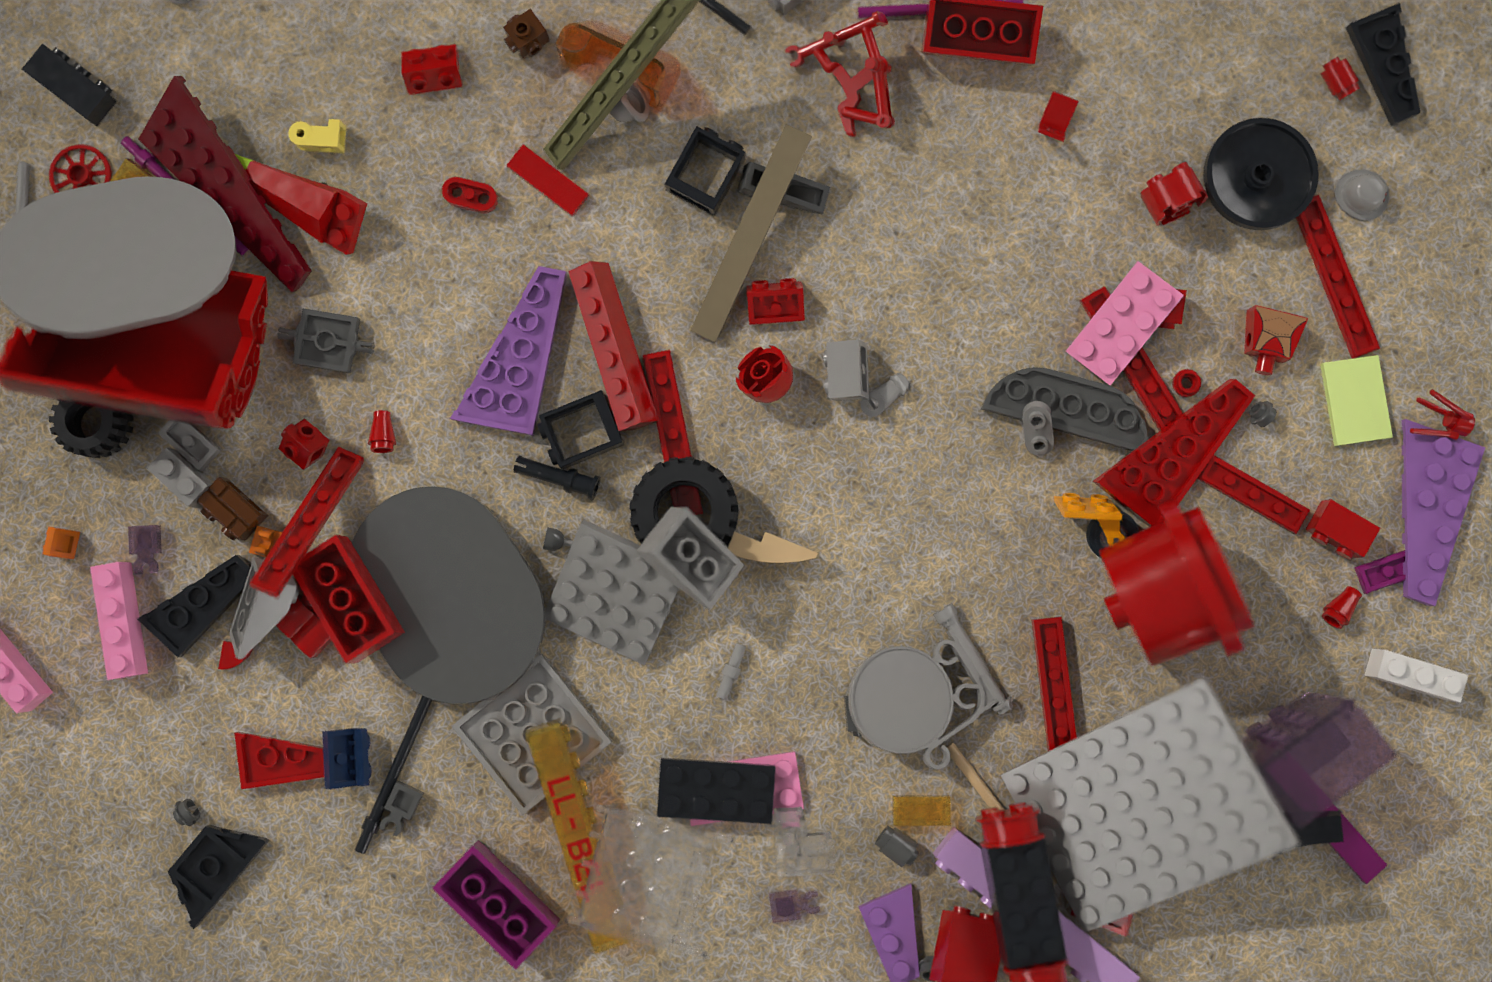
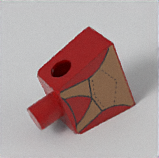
(1271, 336)

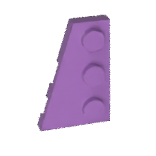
(893, 932)

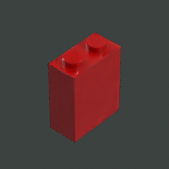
(965, 948)

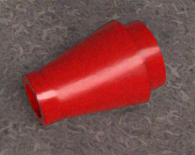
(382, 434)
(1341, 608)

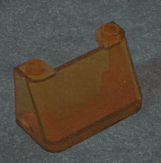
(585, 40)

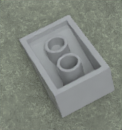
(690, 556)
(258, 613)

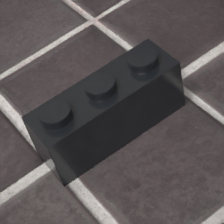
(70, 83)

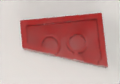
(276, 761)

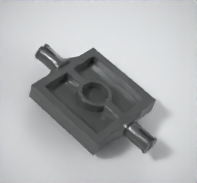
(326, 340)

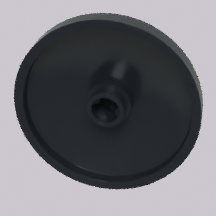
(1260, 174)

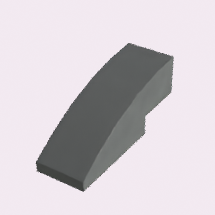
(801, 194)

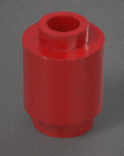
(1340, 78)

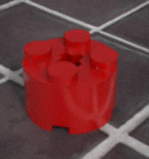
(1173, 195)

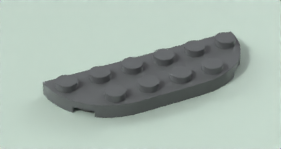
(1076, 406)

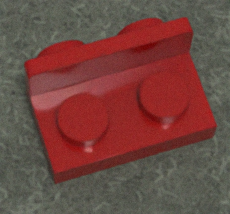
(775, 301)

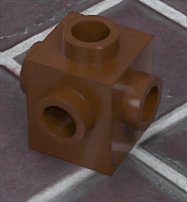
(525, 34)

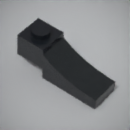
(1320, 830)

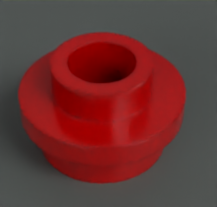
(1194, 379)

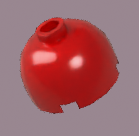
(765, 374)

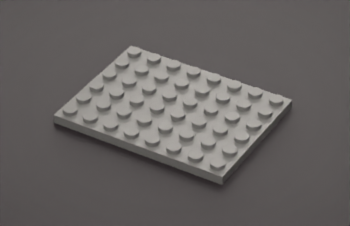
(1151, 806)

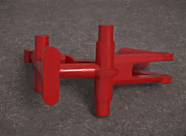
(875, 69)

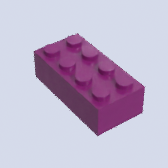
(496, 904)

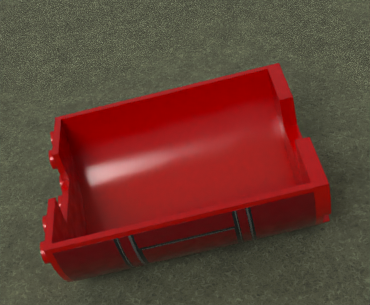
(174, 370)

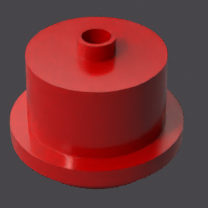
(1175, 588)

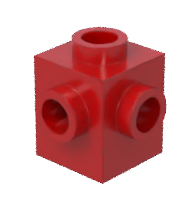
(303, 443)

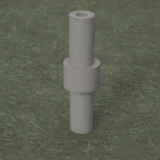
(731, 671)

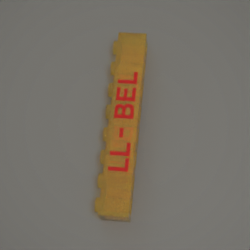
(568, 807)

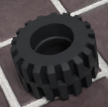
(108, 437)

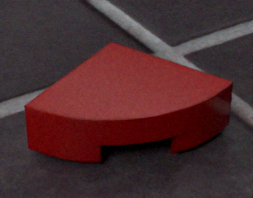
(228, 658)

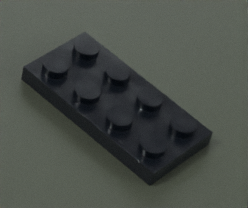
(716, 790)

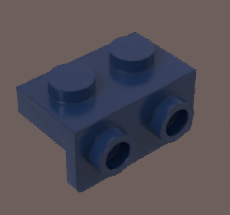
(346, 758)

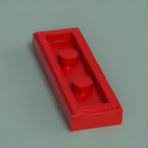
(547, 180)

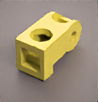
(319, 138)

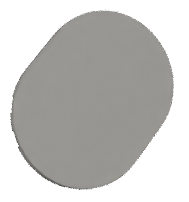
(114, 256)

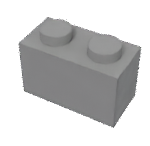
(846, 370)
(180, 476)

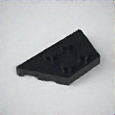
(212, 867)

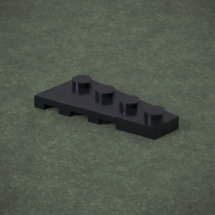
(1385, 60)
(194, 610)

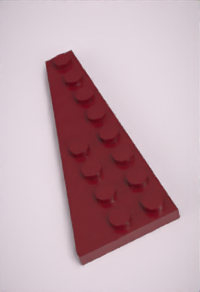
(197, 156)

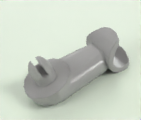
(885, 395)

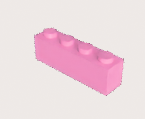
(118, 620)
(18, 680)

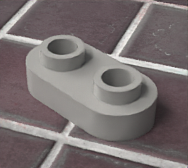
(1038, 430)

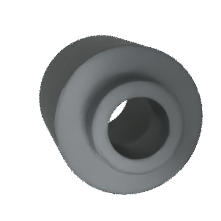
(897, 846)

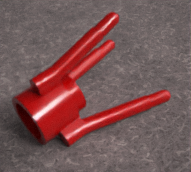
(1456, 422)

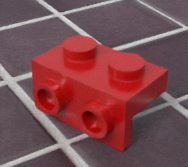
(431, 69)

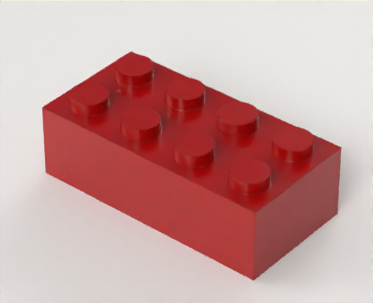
(983, 30)
(347, 599)

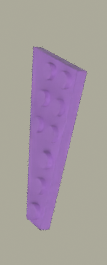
(515, 370)
(1434, 501)

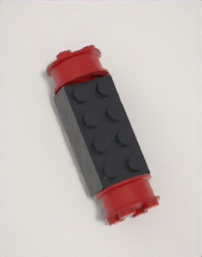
(1022, 894)

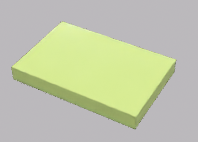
(1356, 400)

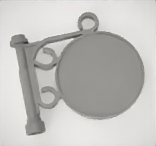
(906, 699)

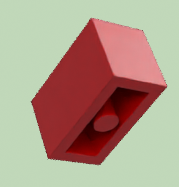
(1342, 529)

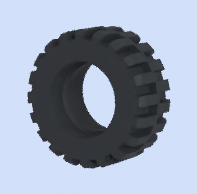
(691, 473)

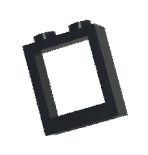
(693, 195)
(547, 430)

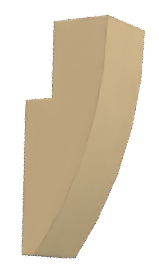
(769, 550)

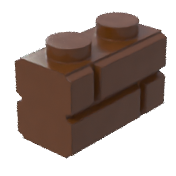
(231, 509)

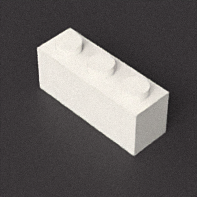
(1416, 675)

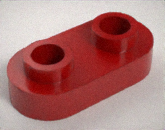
(470, 194)

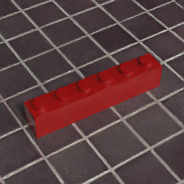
(613, 345)

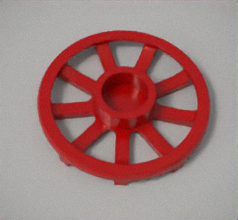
(79, 173)

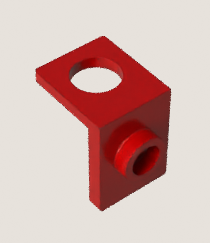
(1057, 116)

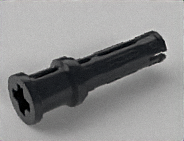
(569, 480)

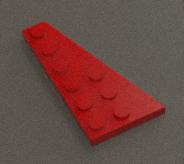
(1176, 454)

